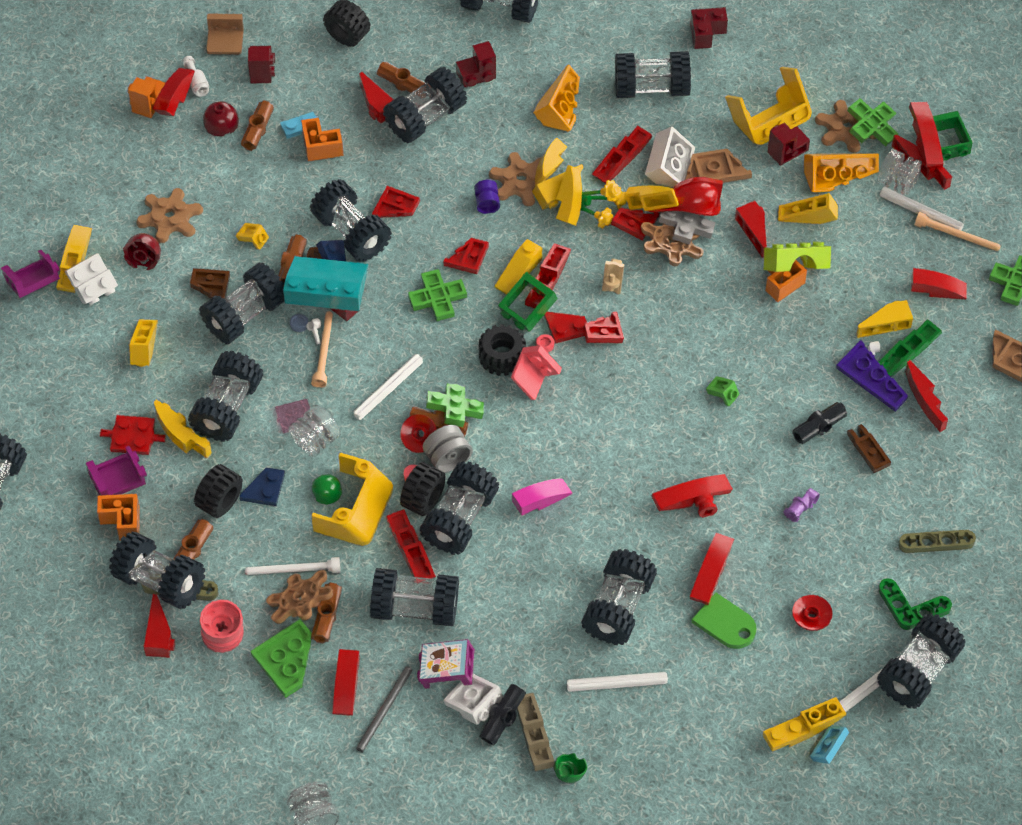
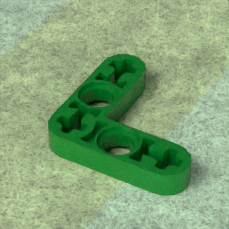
(910, 612)

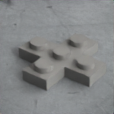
(687, 225)

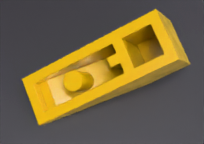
(547, 191)
(810, 210)
(523, 261)
(890, 318)
(143, 342)

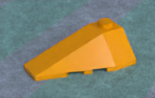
(557, 104)
(830, 170)

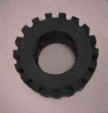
(346, 23)
(500, 337)
(422, 489)
(218, 491)

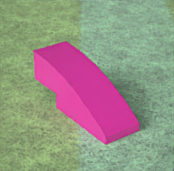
(540, 495)

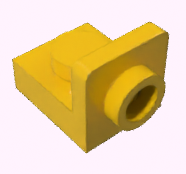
(253, 233)

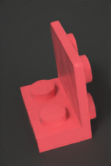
(531, 369)

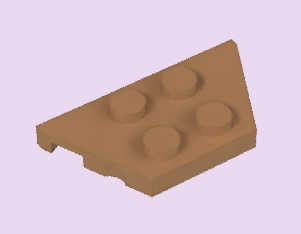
(717, 165)
(1007, 355)

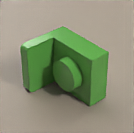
(724, 389)

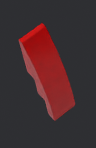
(927, 134)
(622, 155)
(941, 175)
(549, 272)
(923, 392)
(684, 494)
(410, 545)
(711, 568)

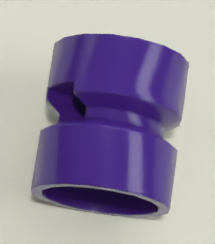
(487, 196)

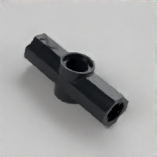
(819, 422)
(502, 714)

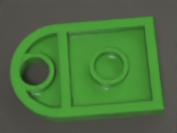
(725, 622)

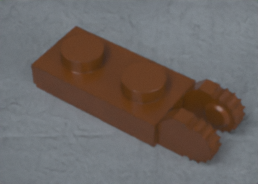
(869, 449)

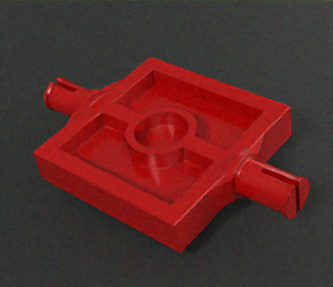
(133, 432)

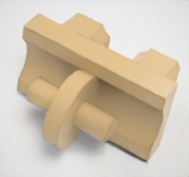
(613, 276)

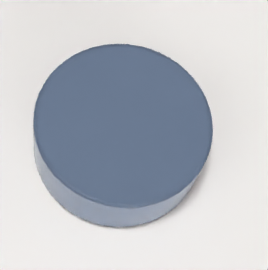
(298, 322)

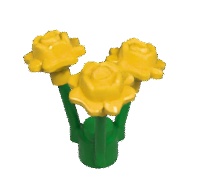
(612, 194)

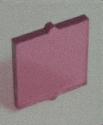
(290, 413)

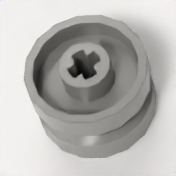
(447, 448)

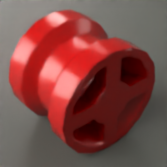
(705, 505)

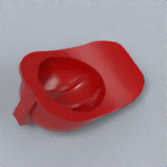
(697, 196)

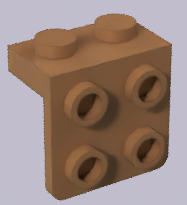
(225, 33)

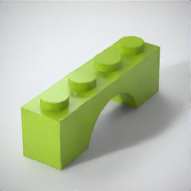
(781, 257)

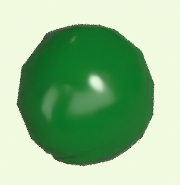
(326, 489)
(570, 768)

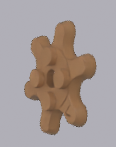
(837, 130)
(511, 184)
(167, 225)
(660, 243)
(309, 591)

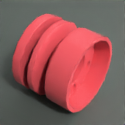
(219, 616)

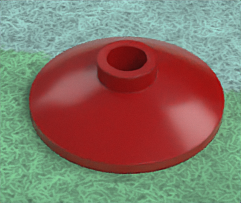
(411, 429)
(812, 605)

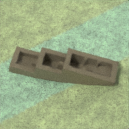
(535, 733)

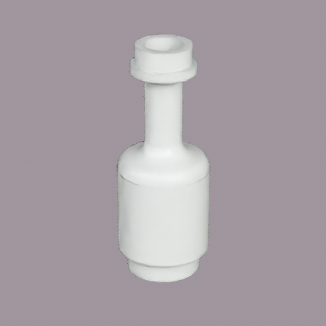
(199, 82)

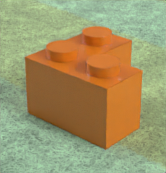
(143, 95)
(321, 143)
(785, 282)
(120, 510)

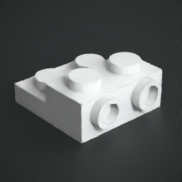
(91, 279)
(475, 699)

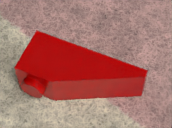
(374, 97)
(752, 221)
(158, 633)

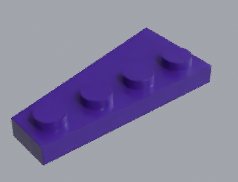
(866, 371)

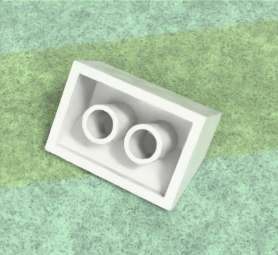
(669, 158)

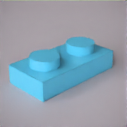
(293, 126)
(829, 744)

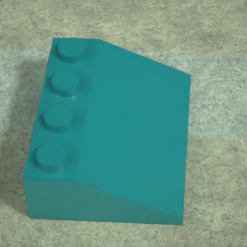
(325, 283)

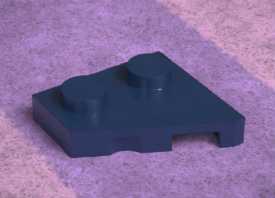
(332, 250)
(265, 487)

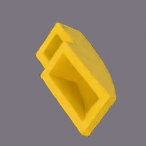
(550, 161)
(570, 196)
(650, 197)

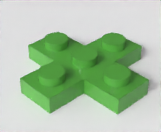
(872, 122)
(1011, 279)
(437, 295)
(454, 405)

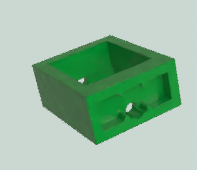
(953, 120)
(548, 300)

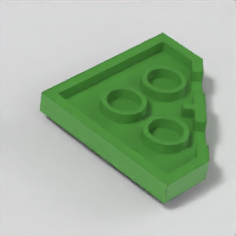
(285, 657)

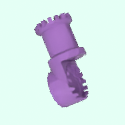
(801, 504)

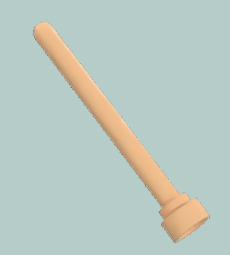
(923, 221)
(319, 379)

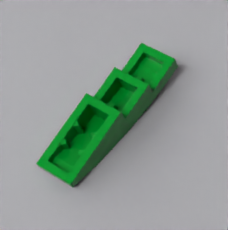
(910, 347)

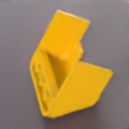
(791, 108)
(362, 521)

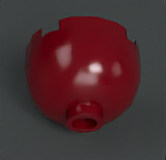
(220, 119)
(140, 248)

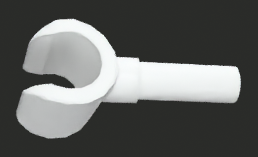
(313, 326)
(874, 347)

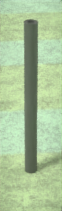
(384, 709)

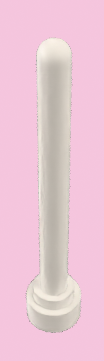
(331, 565)

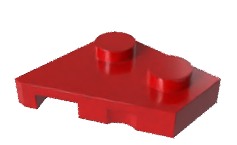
(469, 256)

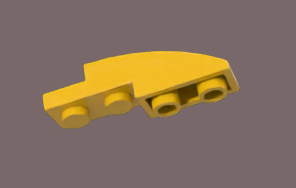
(73, 254)
(176, 429)
(805, 725)

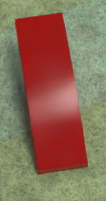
(173, 92)
(937, 284)
(346, 682)

